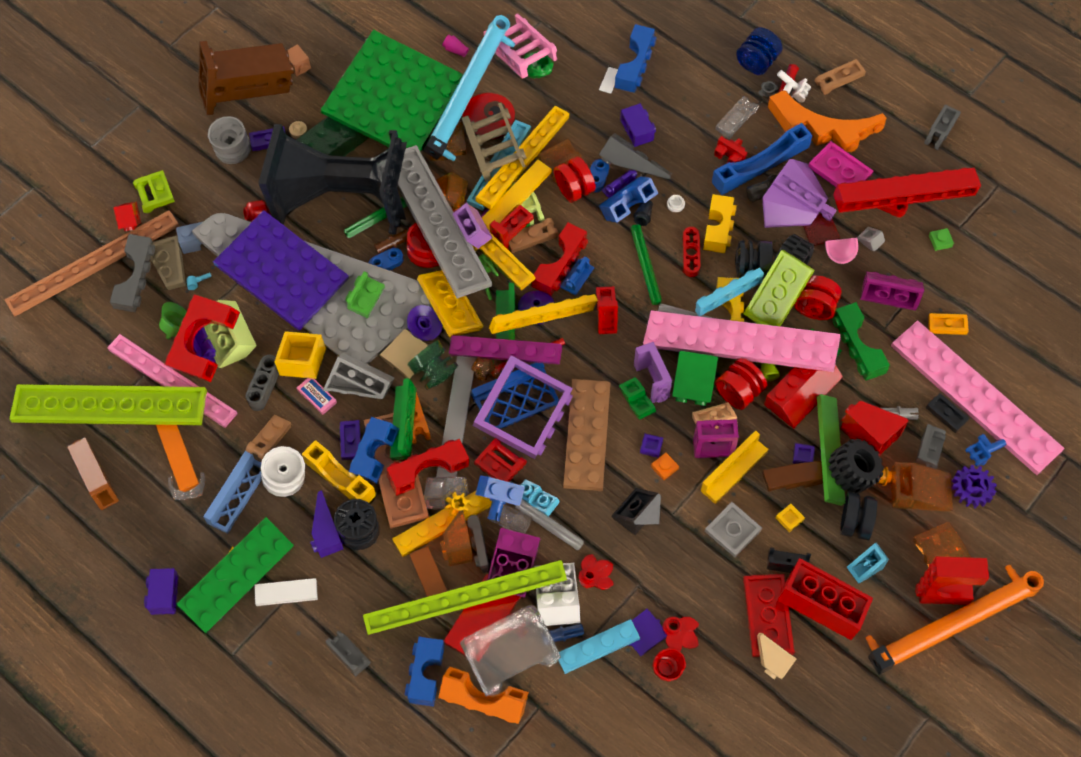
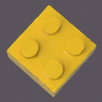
(300, 355)

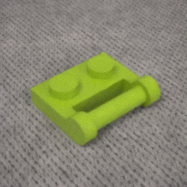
(159, 189)

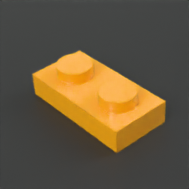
(948, 323)

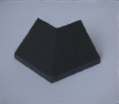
(638, 509)

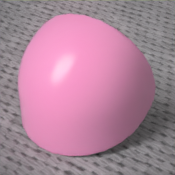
(842, 250)

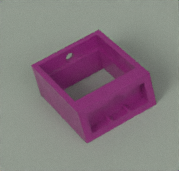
(724, 437)

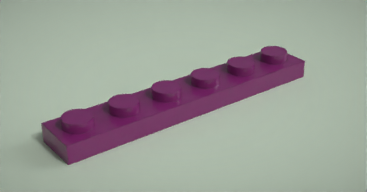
(503, 349)

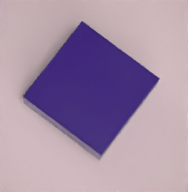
(651, 445)
(803, 453)

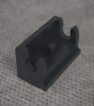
(784, 561)

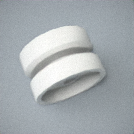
(283, 471)

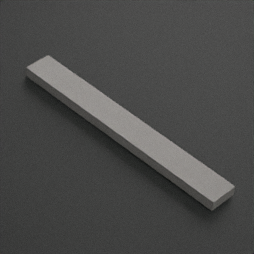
(458, 405)

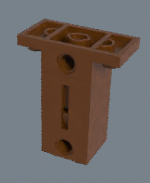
(242, 73)

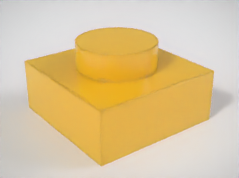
(790, 518)

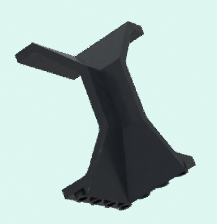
(300, 174)

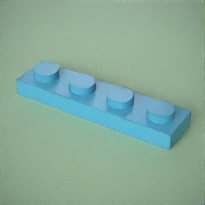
(732, 290)
(598, 646)

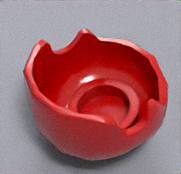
(669, 664)

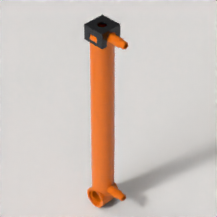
(886, 657)

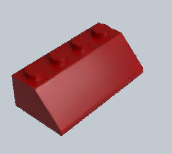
(798, 392)
(825, 599)

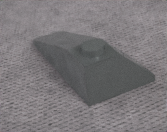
(622, 154)

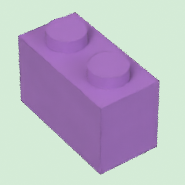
(472, 225)

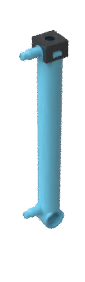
(438, 141)

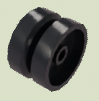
(862, 517)

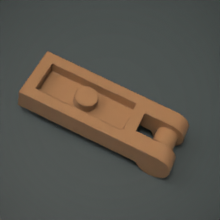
(840, 76)
(533, 235)
(269, 436)

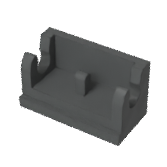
(930, 446)
(348, 653)

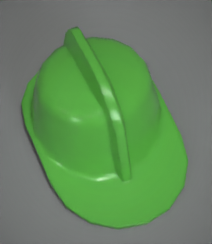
(171, 318)

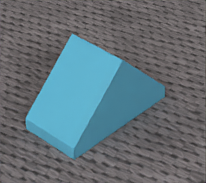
(868, 563)

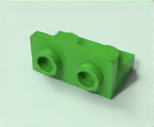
(364, 295)

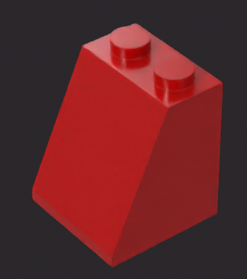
(873, 425)

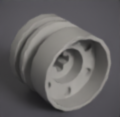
(229, 140)

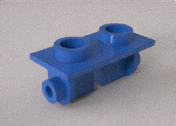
(577, 276)

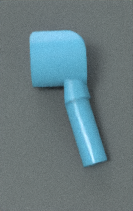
(192, 281)

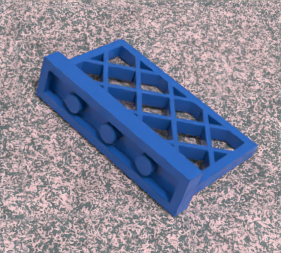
(516, 378)

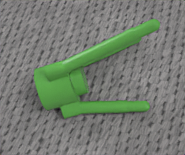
(489, 266)

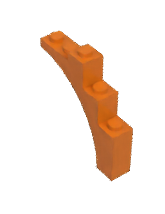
(842, 132)

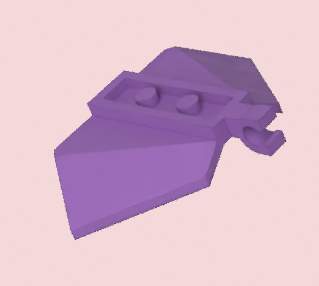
(795, 198)

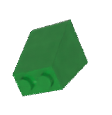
(695, 377)

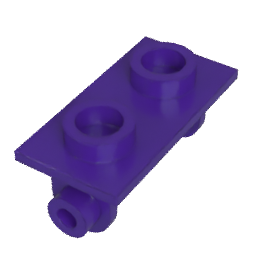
(619, 183)
(204, 348)

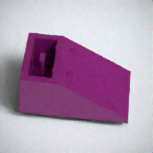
(513, 554)

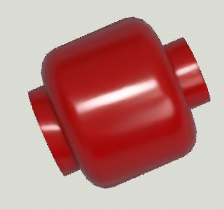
(253, 209)

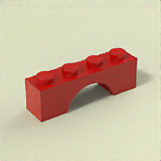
(549, 276)
(449, 456)

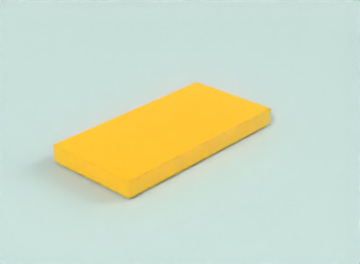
(454, 313)

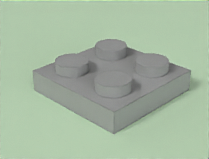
(733, 529)

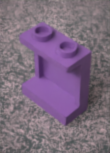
(649, 357)

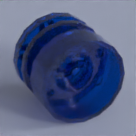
(759, 51)

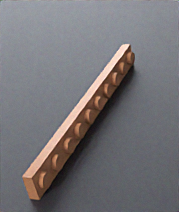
(87, 265)

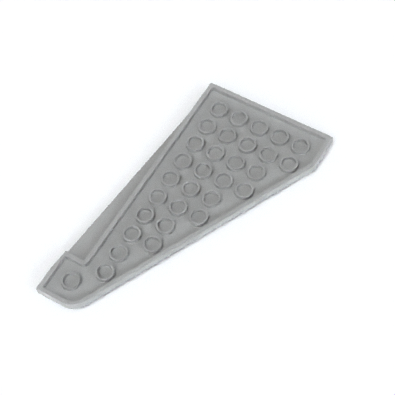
(340, 328)

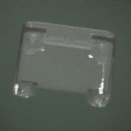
(509, 648)

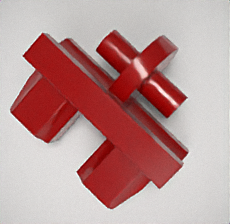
(731, 149)

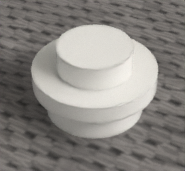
(676, 203)

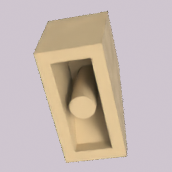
(774, 658)

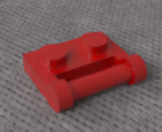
(496, 466)

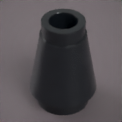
(643, 213)

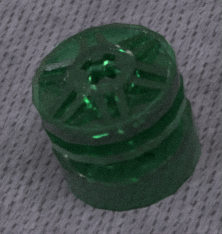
(433, 365)

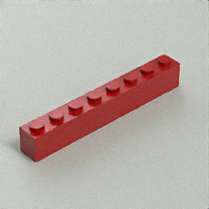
(906, 189)

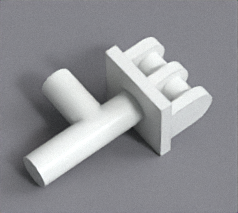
(800, 89)

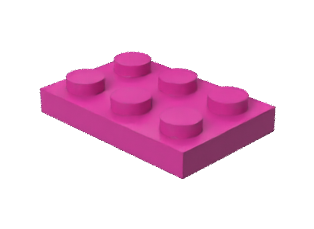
(839, 166)

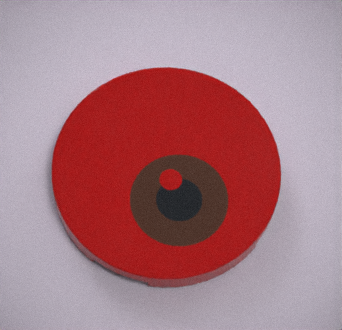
(487, 105)

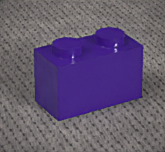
(637, 125)
(162, 591)

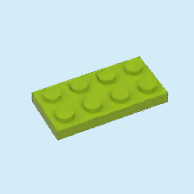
(779, 290)

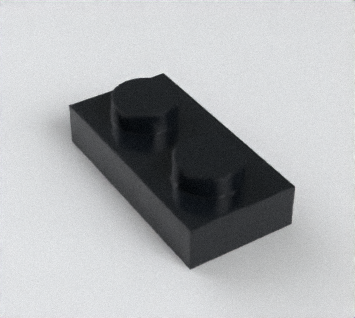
(947, 412)

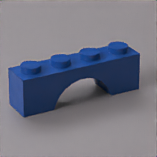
(629, 74)

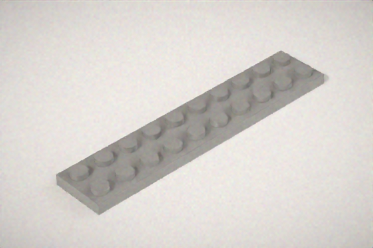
(439, 226)

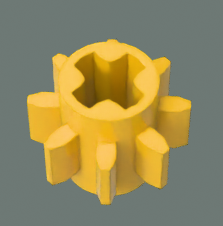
(451, 503)

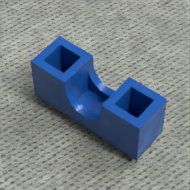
(636, 192)
(376, 434)
(426, 653)

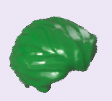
(540, 67)

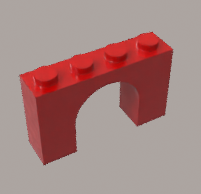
(199, 314)
(952, 580)

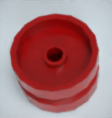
(574, 179)
(418, 249)
(819, 298)

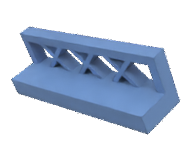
(228, 491)

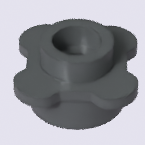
(768, 86)

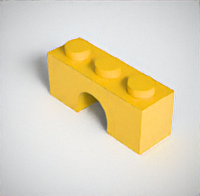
(721, 211)

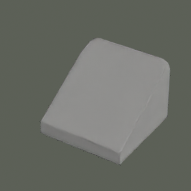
(871, 238)

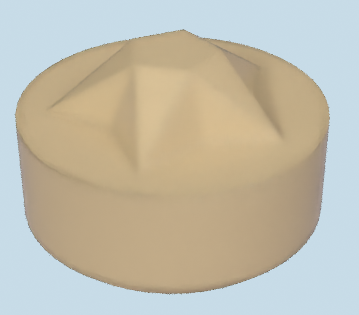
(297, 129)

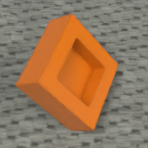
(665, 466)

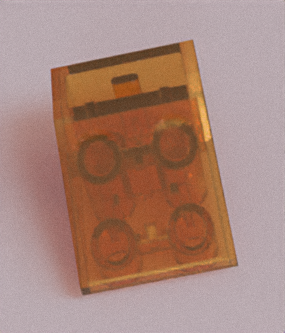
(920, 487)

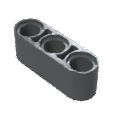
(262, 391)

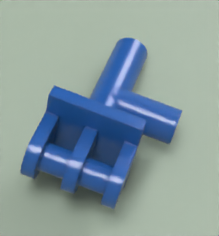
(981, 450)

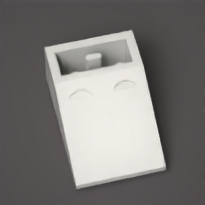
(560, 601)

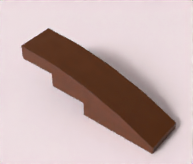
(794, 476)

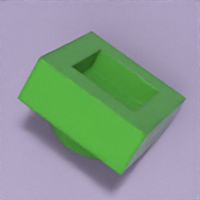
(941, 239)

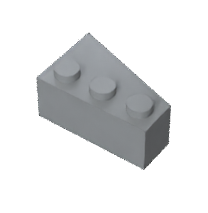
(358, 378)

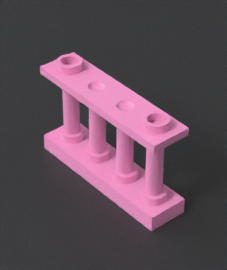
(512, 57)

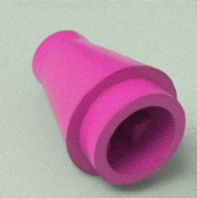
(455, 46)

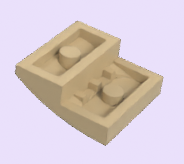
(402, 351)

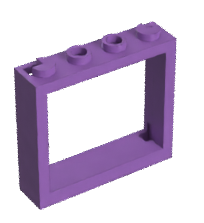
(548, 430)

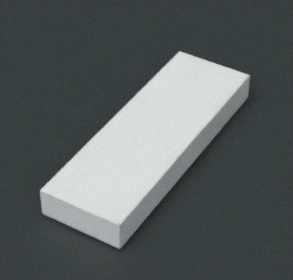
(286, 592)

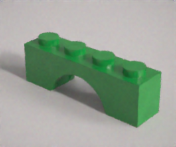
(869, 361)

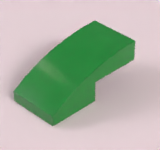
(637, 398)

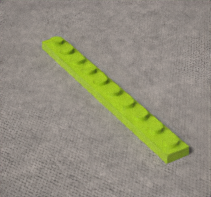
(464, 597)

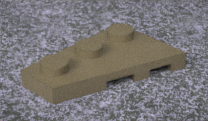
(169, 262)

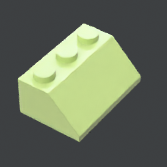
(229, 343)

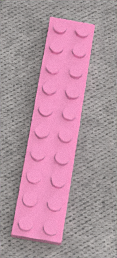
(743, 340)
(977, 397)

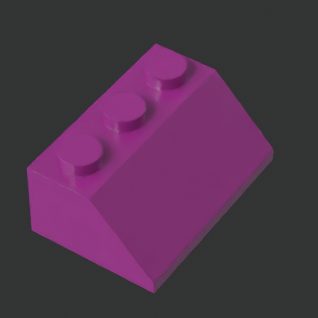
(892, 291)

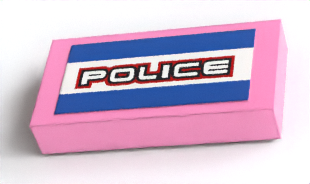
(316, 396)

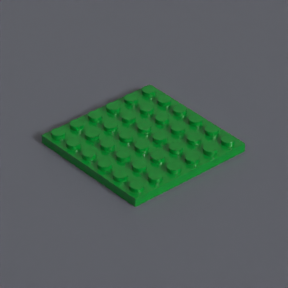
(392, 90)

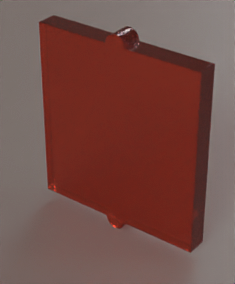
(821, 231)

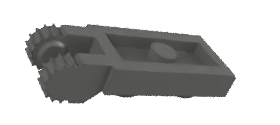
(943, 125)
(479, 543)

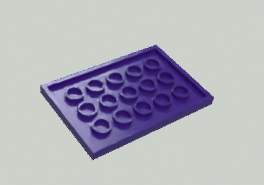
(281, 270)

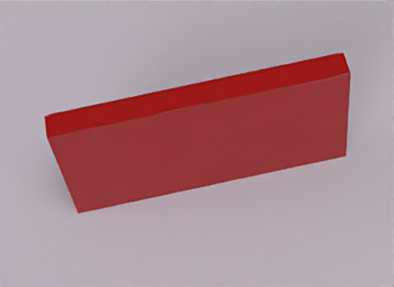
(766, 613)
(478, 617)

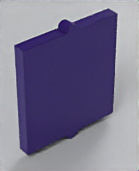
(649, 631)

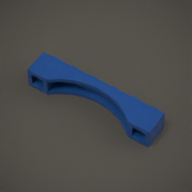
(737, 173)

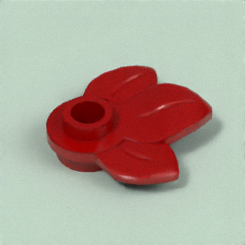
(597, 571)
(683, 635)

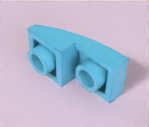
(539, 499)

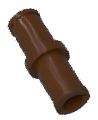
(391, 241)

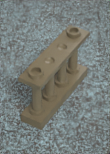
(477, 140)

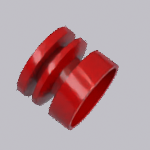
(741, 383)

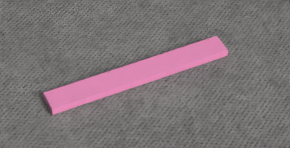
(168, 377)

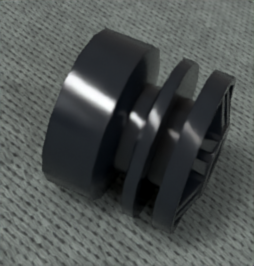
(751, 259)
(363, 532)

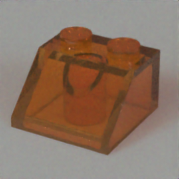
(454, 189)
(456, 542)

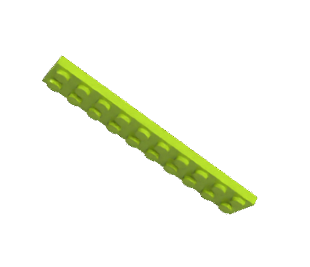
(108, 404)

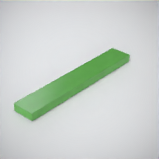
(829, 443)

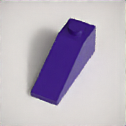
(324, 532)

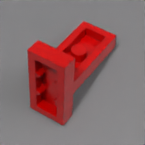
(511, 225)
(607, 310)

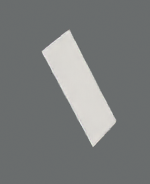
(609, 80)

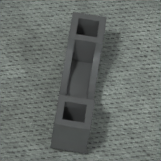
(127, 294)

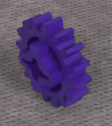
(973, 495)

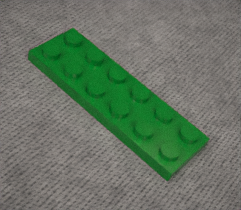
(234, 575)

